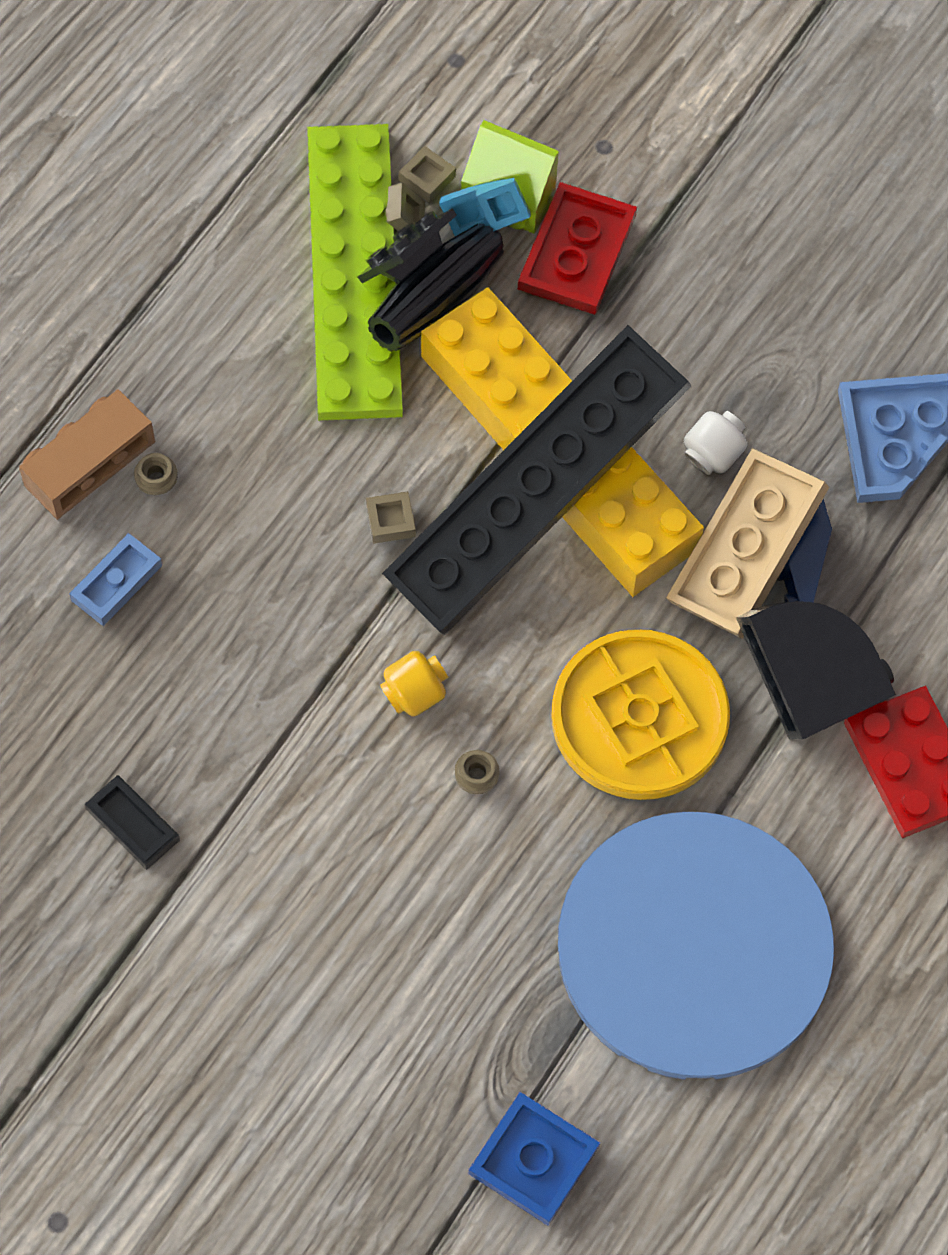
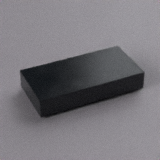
(132, 822)

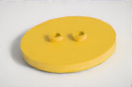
(640, 714)

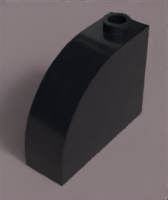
(814, 664)

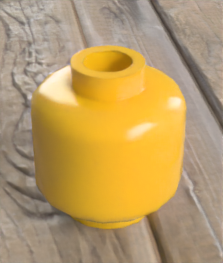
(414, 683)

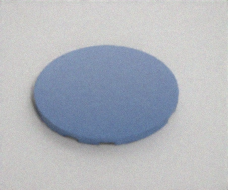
(695, 945)

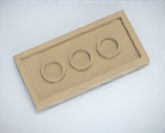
(747, 541)

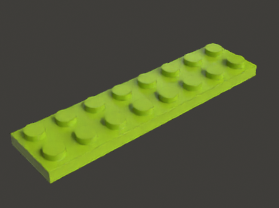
(347, 226)

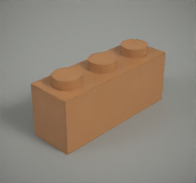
(86, 453)

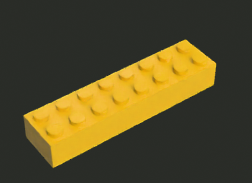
(505, 384)

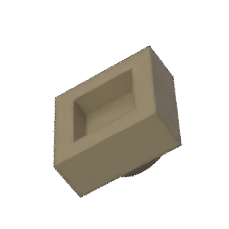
(427, 174)
(403, 206)
(390, 517)

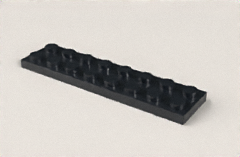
(536, 479)

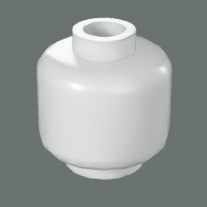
(715, 442)

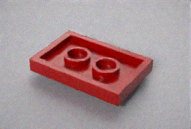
(577, 248)
(906, 757)

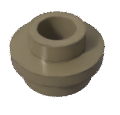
(155, 463)
(483, 761)

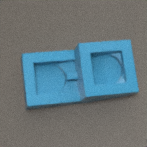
(489, 203)

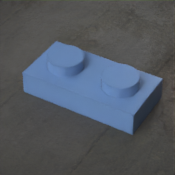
(115, 579)

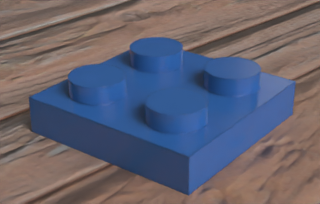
(534, 1158)

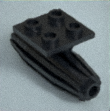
(428, 276)

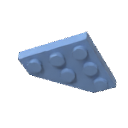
(893, 431)

